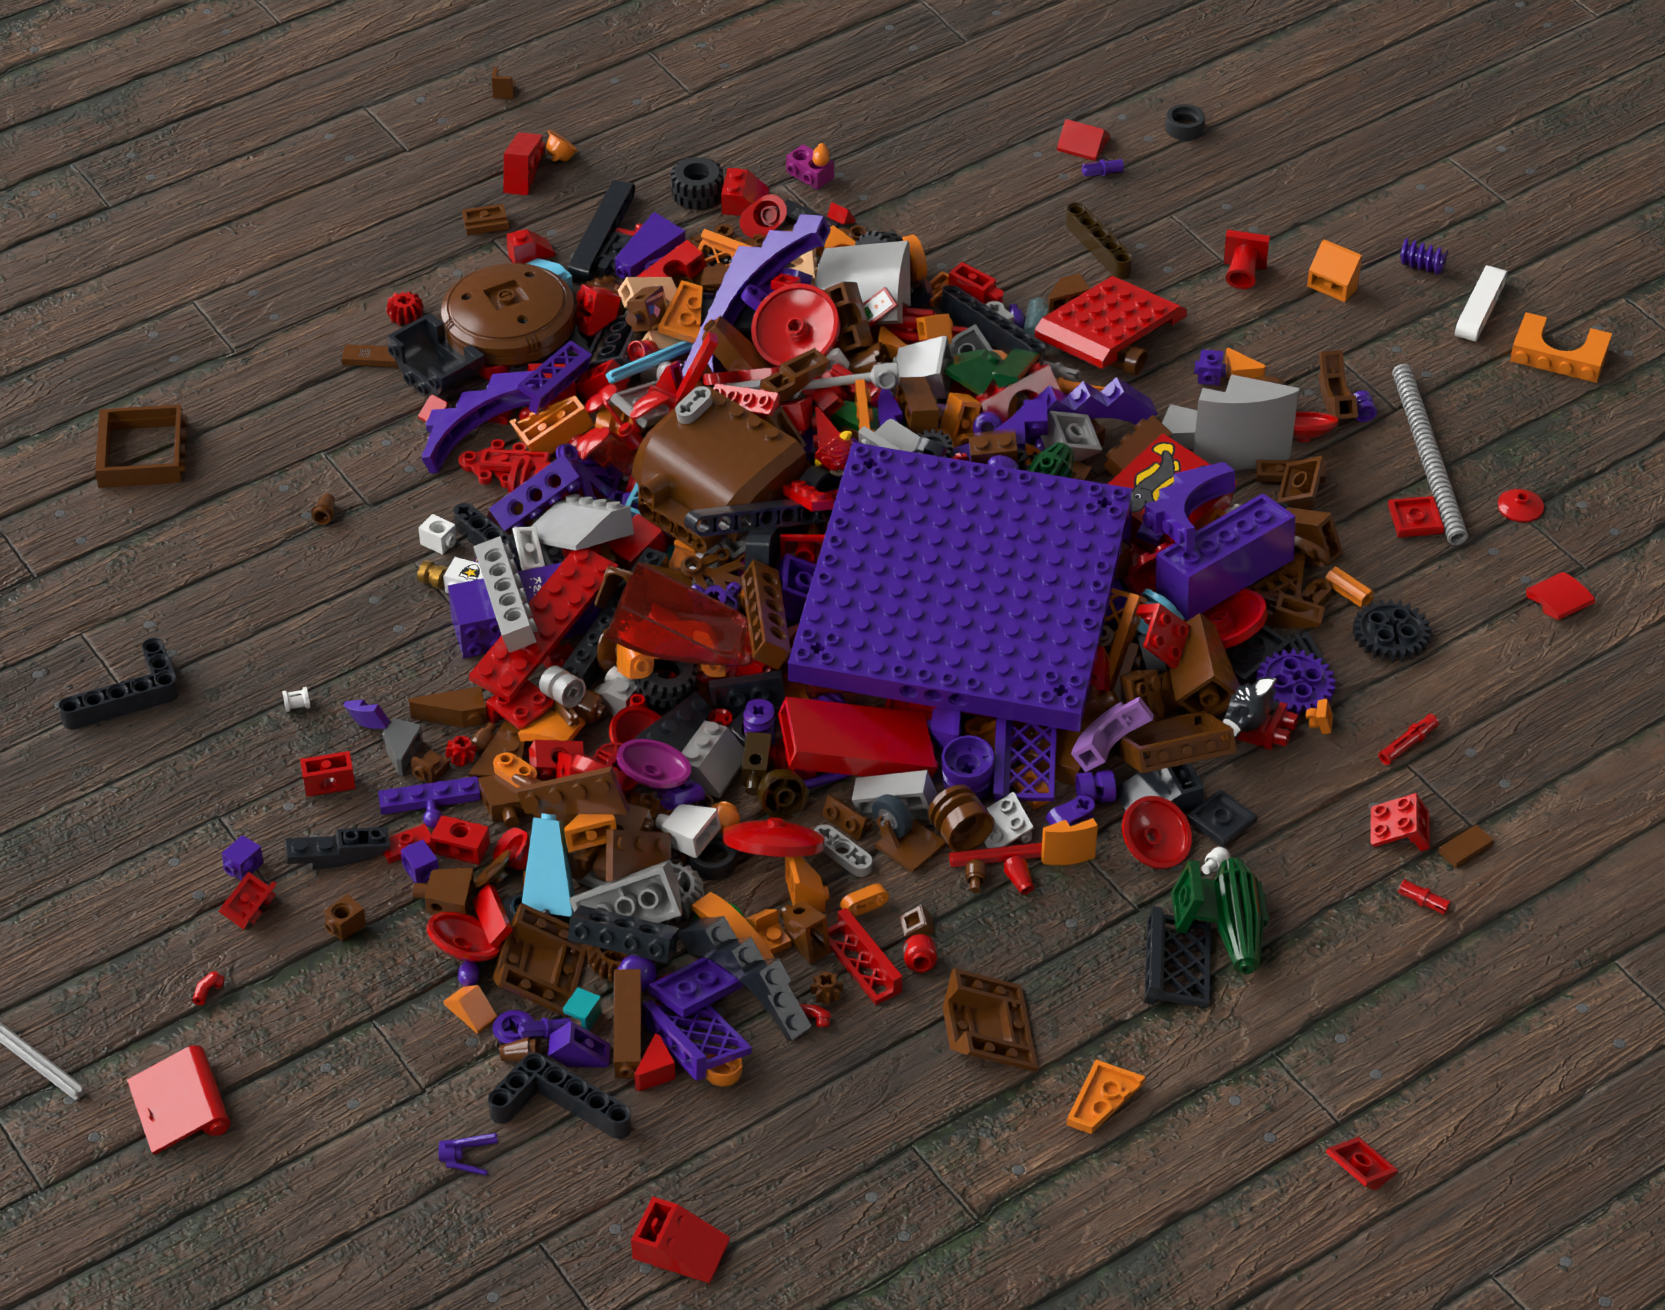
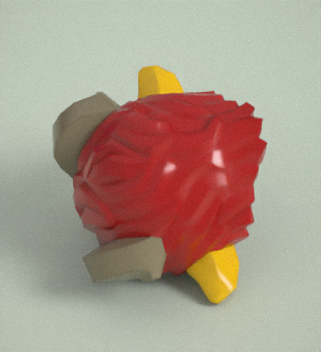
(835, 453)

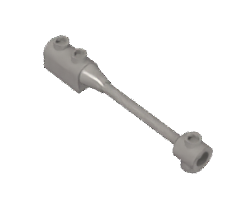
(881, 376)

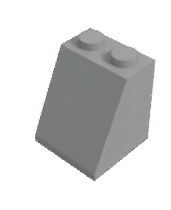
(928, 360)

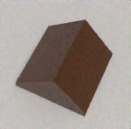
(1301, 483)

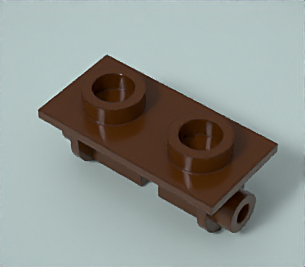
(845, 817)

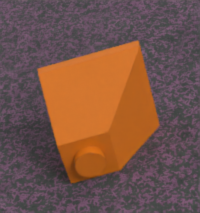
(805, 884)

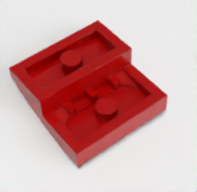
(1560, 595)

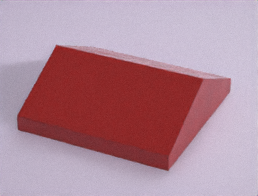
(1362, 1162)

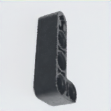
(476, 526)

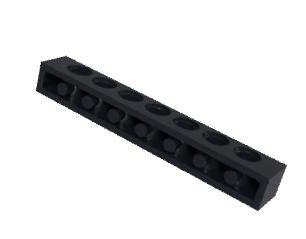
(583, 660)

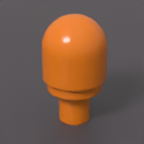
(821, 155)

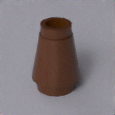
(323, 510)
(518, 1049)

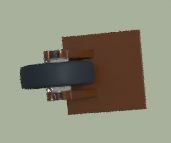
(902, 836)

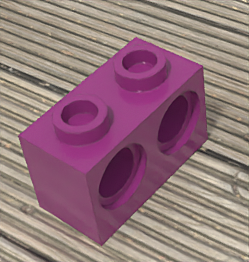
(801, 165)

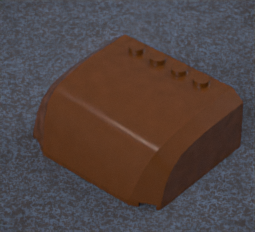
(720, 458)

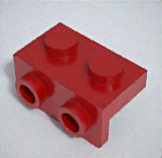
(247, 899)

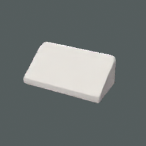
(528, 547)

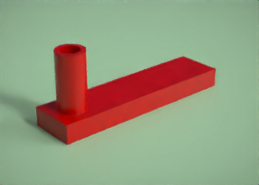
(693, 373)

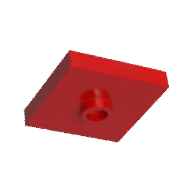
(1415, 516)

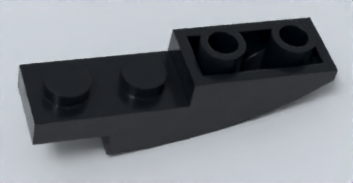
(339, 850)

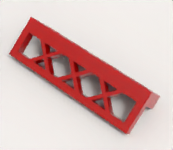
(871, 955)

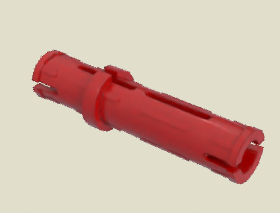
(1415, 734)

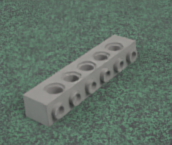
(505, 594)

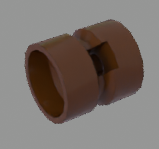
(1131, 360)

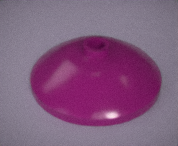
(653, 763)

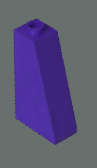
(651, 241)

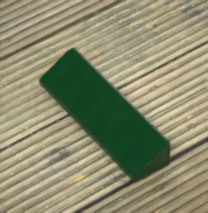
(1014, 367)

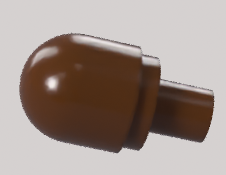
(483, 737)
(975, 874)

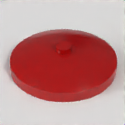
(794, 322)
(1238, 617)
(773, 838)

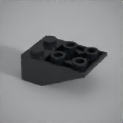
(1174, 783)

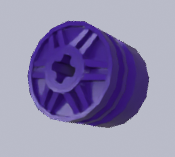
(969, 762)

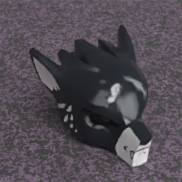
(1251, 705)

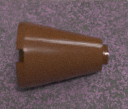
(867, 358)

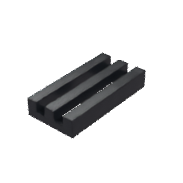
(1300, 639)

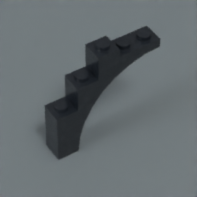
(741, 957)

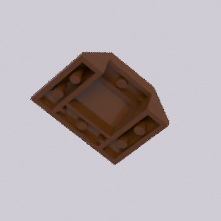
(540, 960)
(988, 1019)

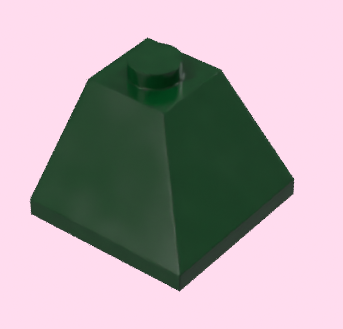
(974, 369)

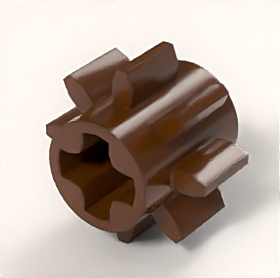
(826, 987)

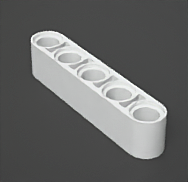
(1481, 303)

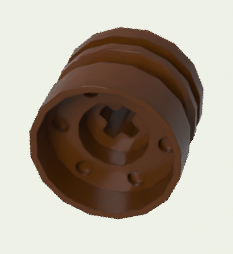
(960, 818)

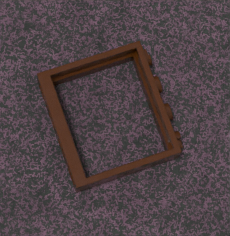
(140, 418)
(1176, 742)

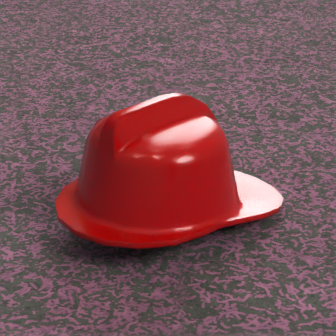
(763, 216)
(518, 843)

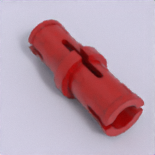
(1424, 897)

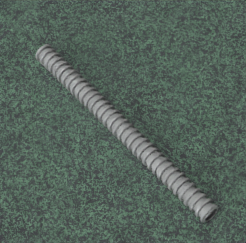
(1430, 454)

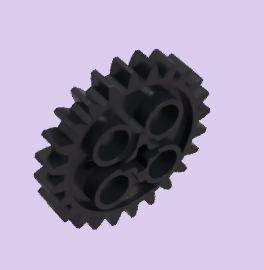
(1379, 625)

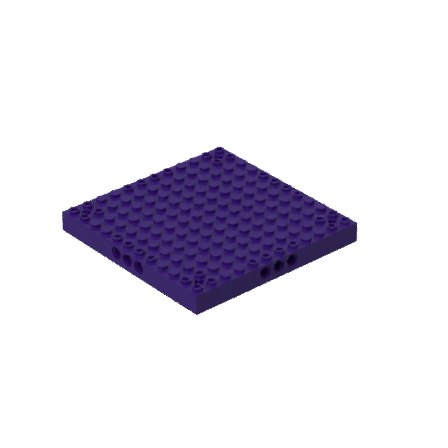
(962, 586)

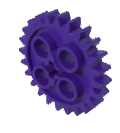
(1299, 680)

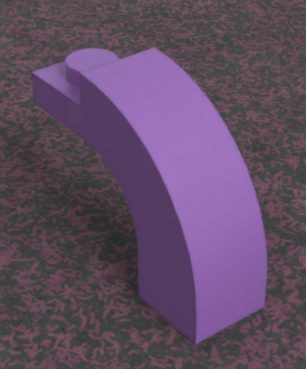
(1099, 737)

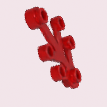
(470, 461)

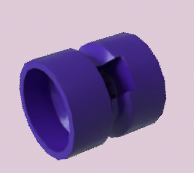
(1087, 783)

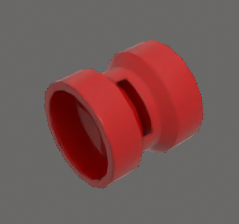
(640, 349)

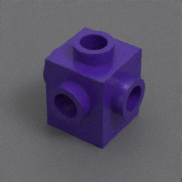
(1210, 367)

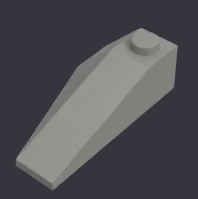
(645, 895)

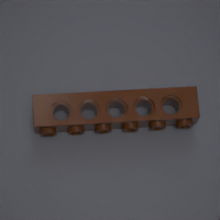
(766, 615)

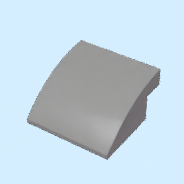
(872, 268)
(1245, 423)

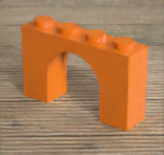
(1580, 363)

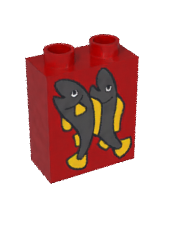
(1156, 470)

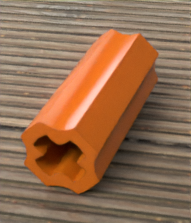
(1349, 587)

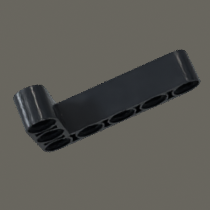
(126, 696)
(541, 1075)

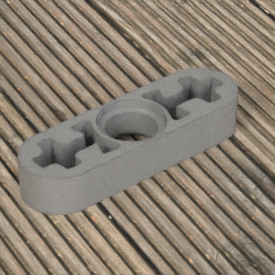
(847, 860)

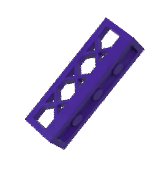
(561, 376)

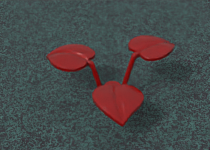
(628, 432)

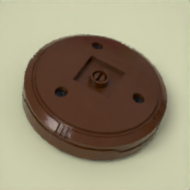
(509, 313)

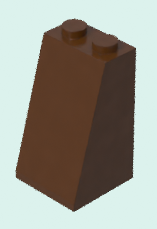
(1204, 670)

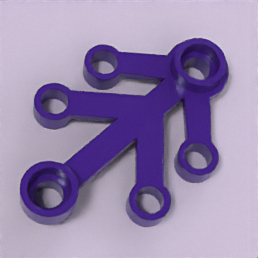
(590, 474)

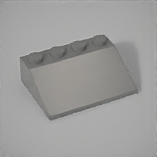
(583, 522)

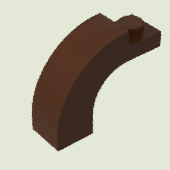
(1333, 386)

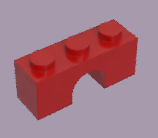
(684, 260)

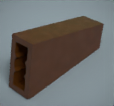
(733, 348)
(627, 1022)

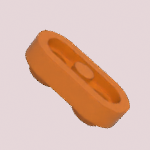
(509, 764)

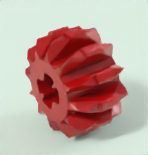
(404, 308)

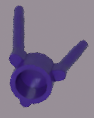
(452, 1150)

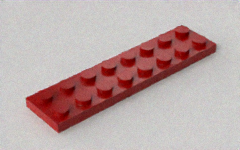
(554, 613)

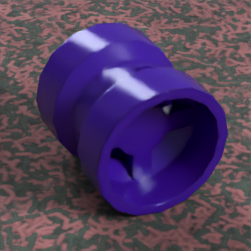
(1365, 406)

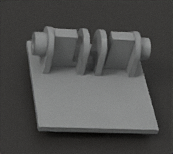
(1009, 822)

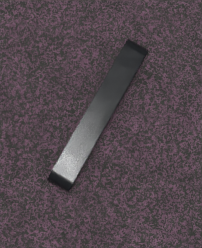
(601, 228)
(993, 326)
(752, 517)

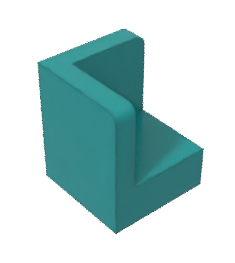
(584, 1006)

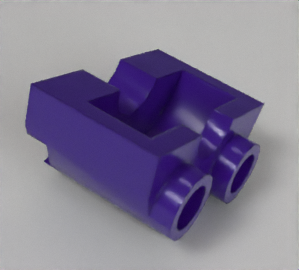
(686, 794)

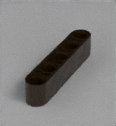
(1099, 240)

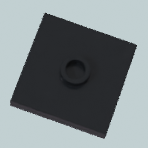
(1221, 818)

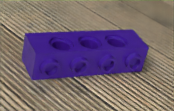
(505, 508)

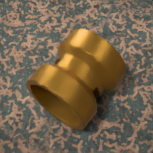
(432, 574)

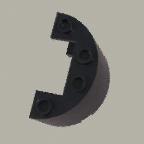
(429, 359)

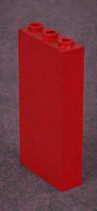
(855, 738)

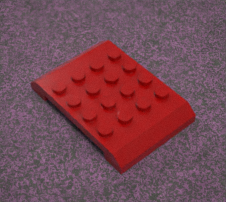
(1106, 320)

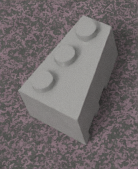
(911, 788)

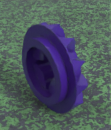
(502, 1026)

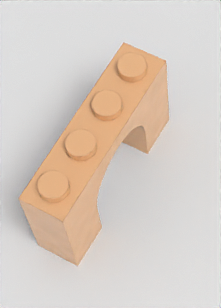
(633, 285)

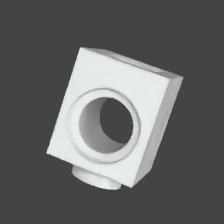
(437, 534)

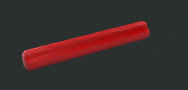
(996, 854)

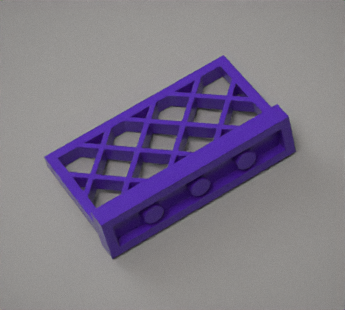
(1003, 761)
(678, 1041)

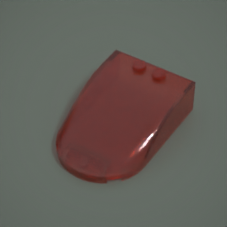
(678, 622)

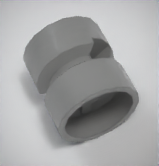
(562, 686)

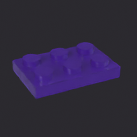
(694, 986)

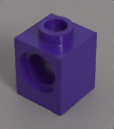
(242, 857)
(419, 861)

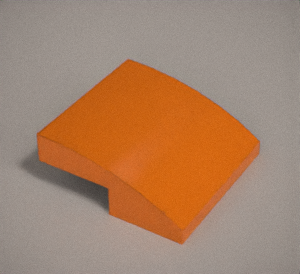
(550, 727)
(1069, 844)

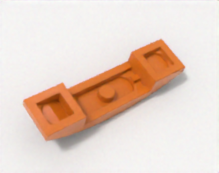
(714, 906)

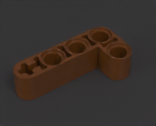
(669, 515)

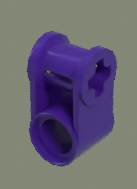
(1071, 812)

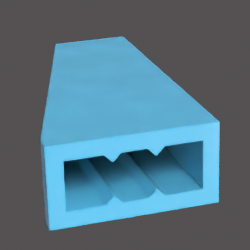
(548, 870)

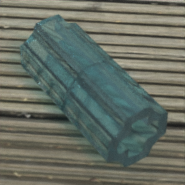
(1035, 312)

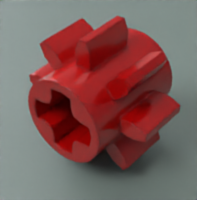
(460, 751)

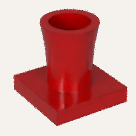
(1245, 254)

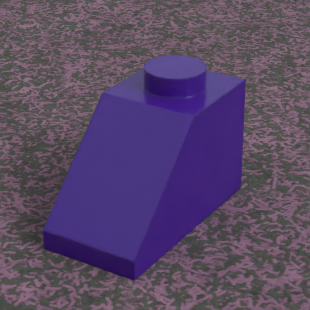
(578, 1047)

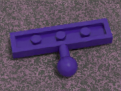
(429, 797)

